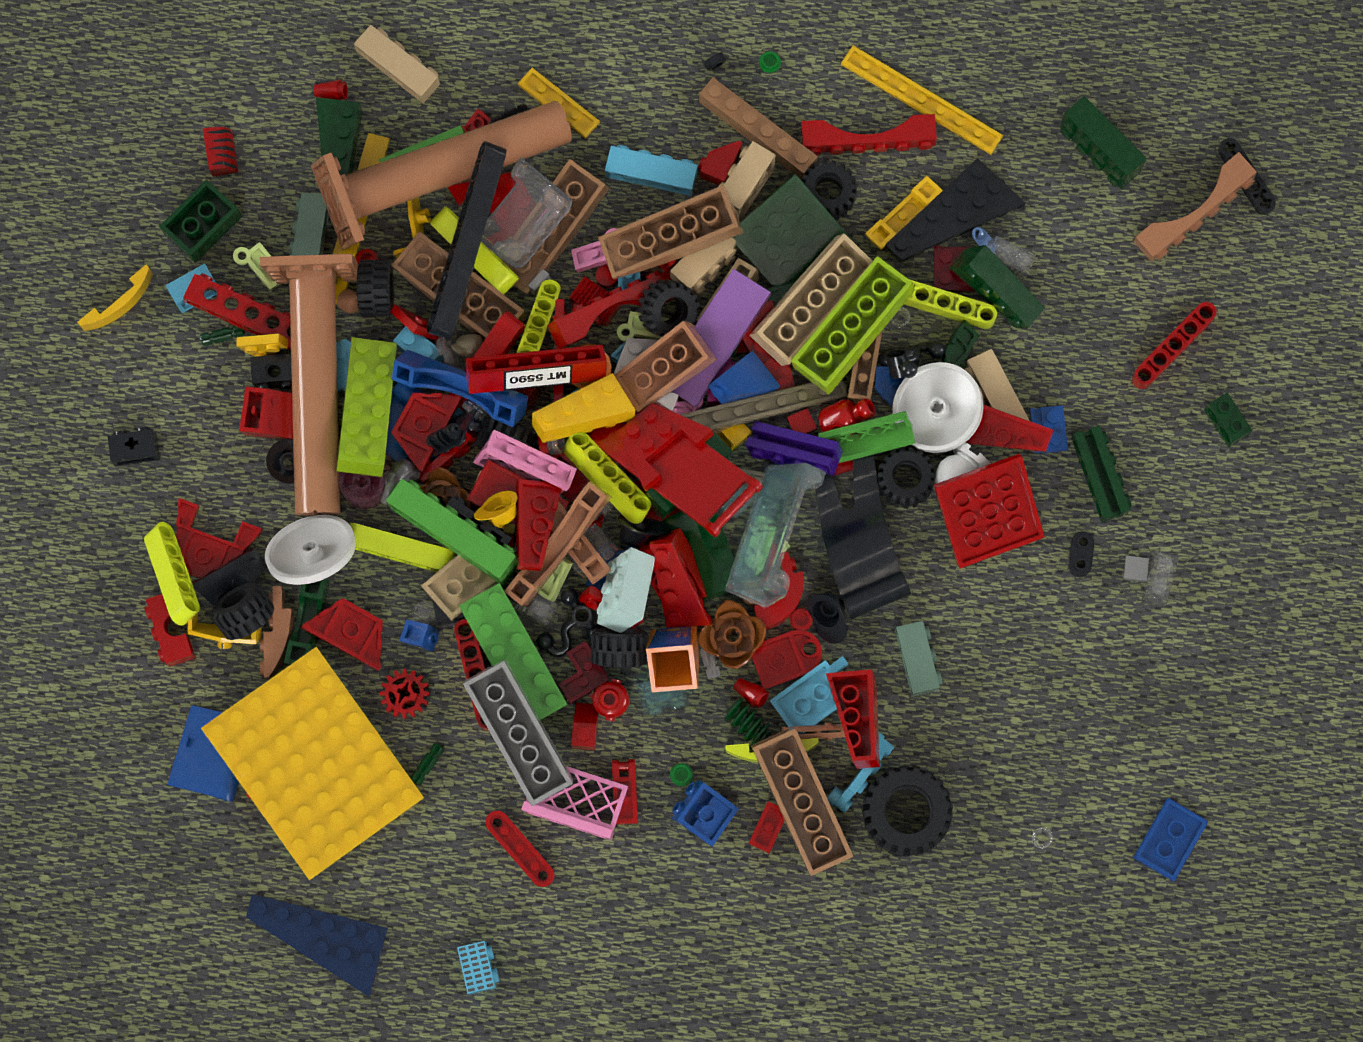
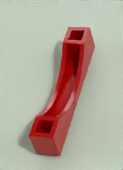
(915, 132)
(575, 325)

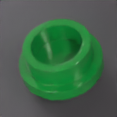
(769, 62)
(681, 774)

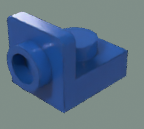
(419, 635)

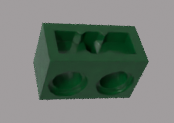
(1228, 419)

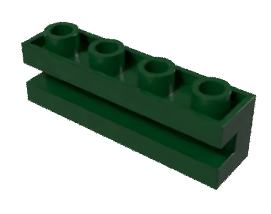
(1101, 474)

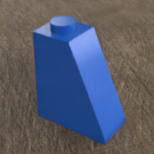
(744, 380)

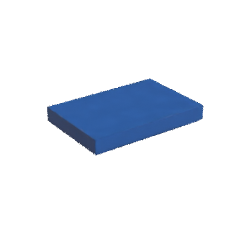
(1170, 839)

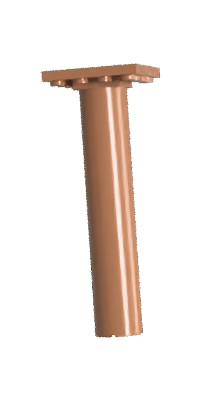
(431, 167)
(313, 373)

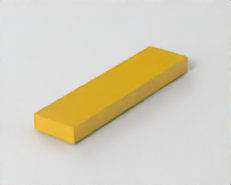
(546, 92)

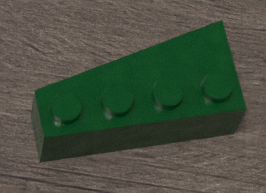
(339, 130)
(997, 285)

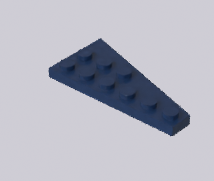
(335, 942)

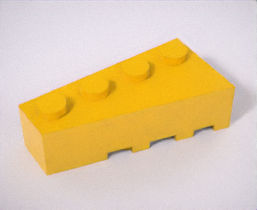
(584, 410)

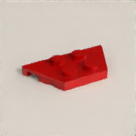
(421, 417)
(350, 631)

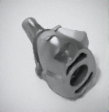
(399, 470)

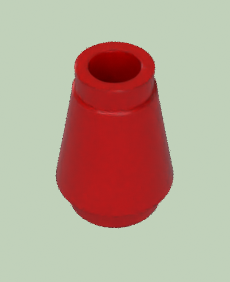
(331, 90)
(752, 693)

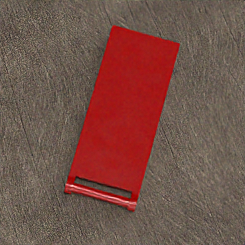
(692, 477)

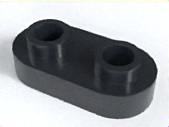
(1081, 553)

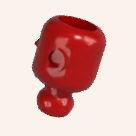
(845, 413)
(611, 699)

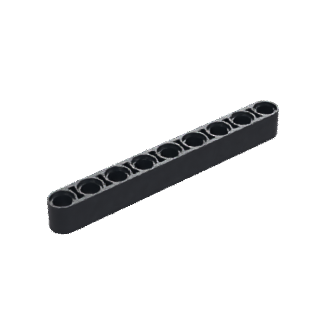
(466, 240)

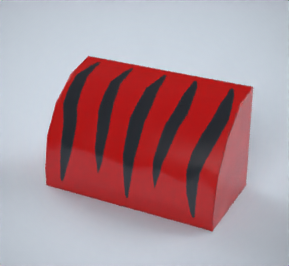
(220, 151)

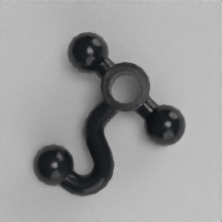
(904, 362)
(546, 641)

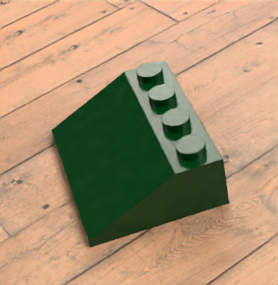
(710, 552)

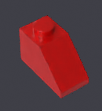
(719, 161)
(584, 727)

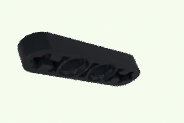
(1266, 196)

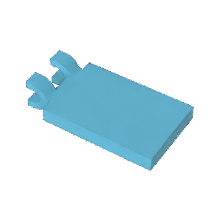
(808, 698)

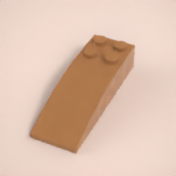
(586, 194)
(671, 233)
(483, 305)

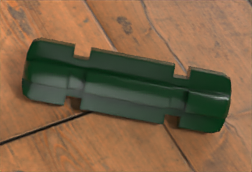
(221, 335)
(427, 763)

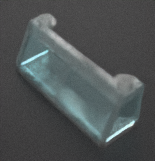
(758, 560)

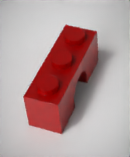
(173, 648)

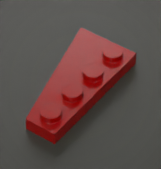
(535, 516)
(678, 596)

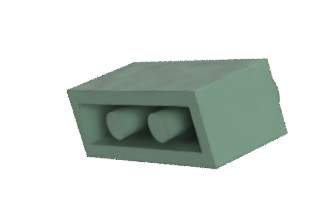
(310, 226)
(918, 658)

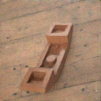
(583, 552)

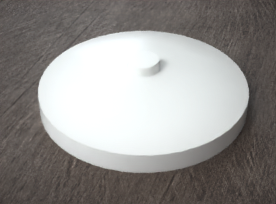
(941, 405)
(310, 549)

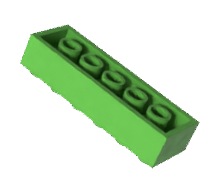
(452, 531)
(504, 637)

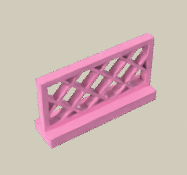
(520, 456)
(577, 821)

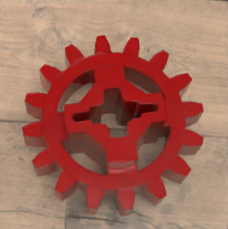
(400, 704)

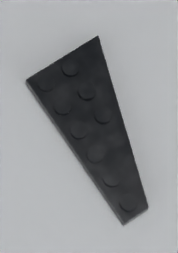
(963, 205)

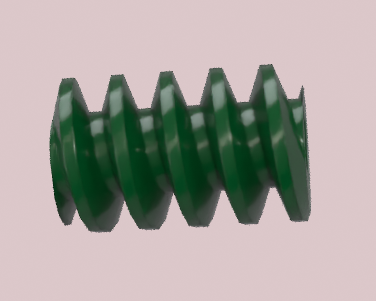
(747, 722)

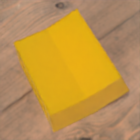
(735, 435)

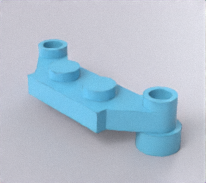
(841, 798)

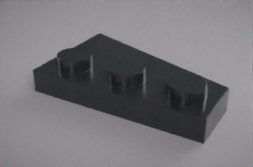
(460, 506)
(238, 571)

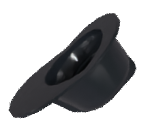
(641, 533)
(828, 616)

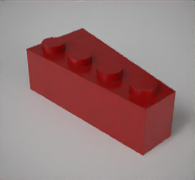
(857, 709)

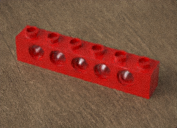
(202, 283)

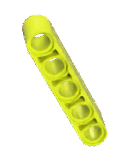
(486, 261)
(952, 310)
(540, 317)
(608, 476)
(401, 548)
(172, 573)

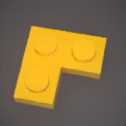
(262, 344)

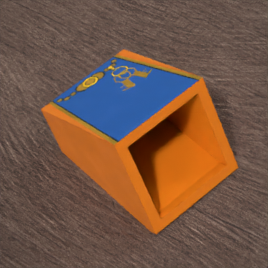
(673, 659)

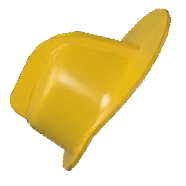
(498, 509)

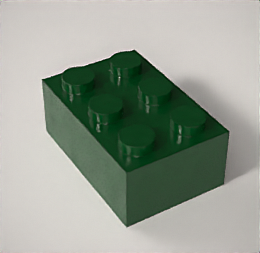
(200, 221)

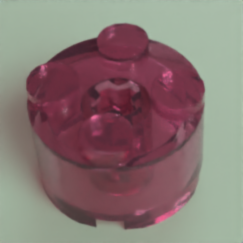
(359, 497)

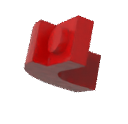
(783, 608)

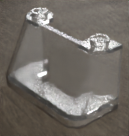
(525, 216)

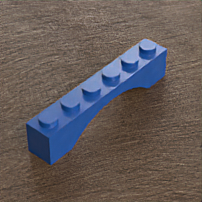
(423, 372)

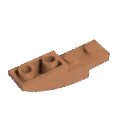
(276, 642)

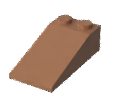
(665, 366)

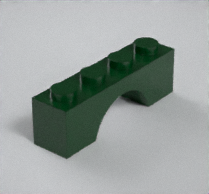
(311, 603)

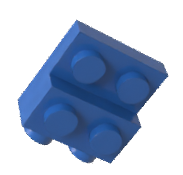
(704, 812)

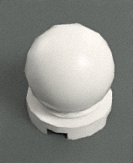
(960, 463)

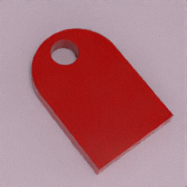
(783, 658)

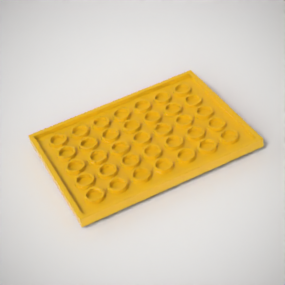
(312, 763)

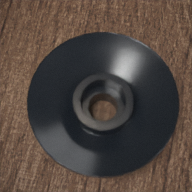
(274, 461)

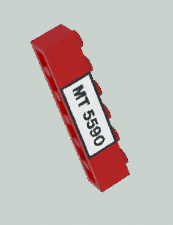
(535, 369)

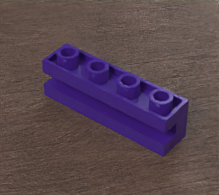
(793, 447)

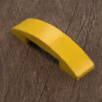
(903, 213)
(122, 305)

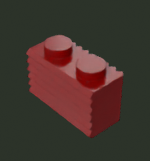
(587, 291)

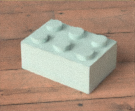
(625, 590)

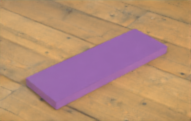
(723, 328)

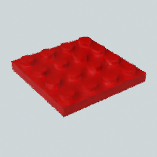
(989, 510)

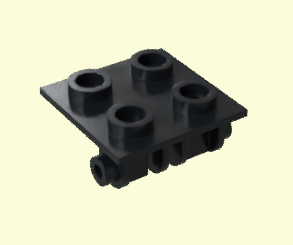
(451, 435)

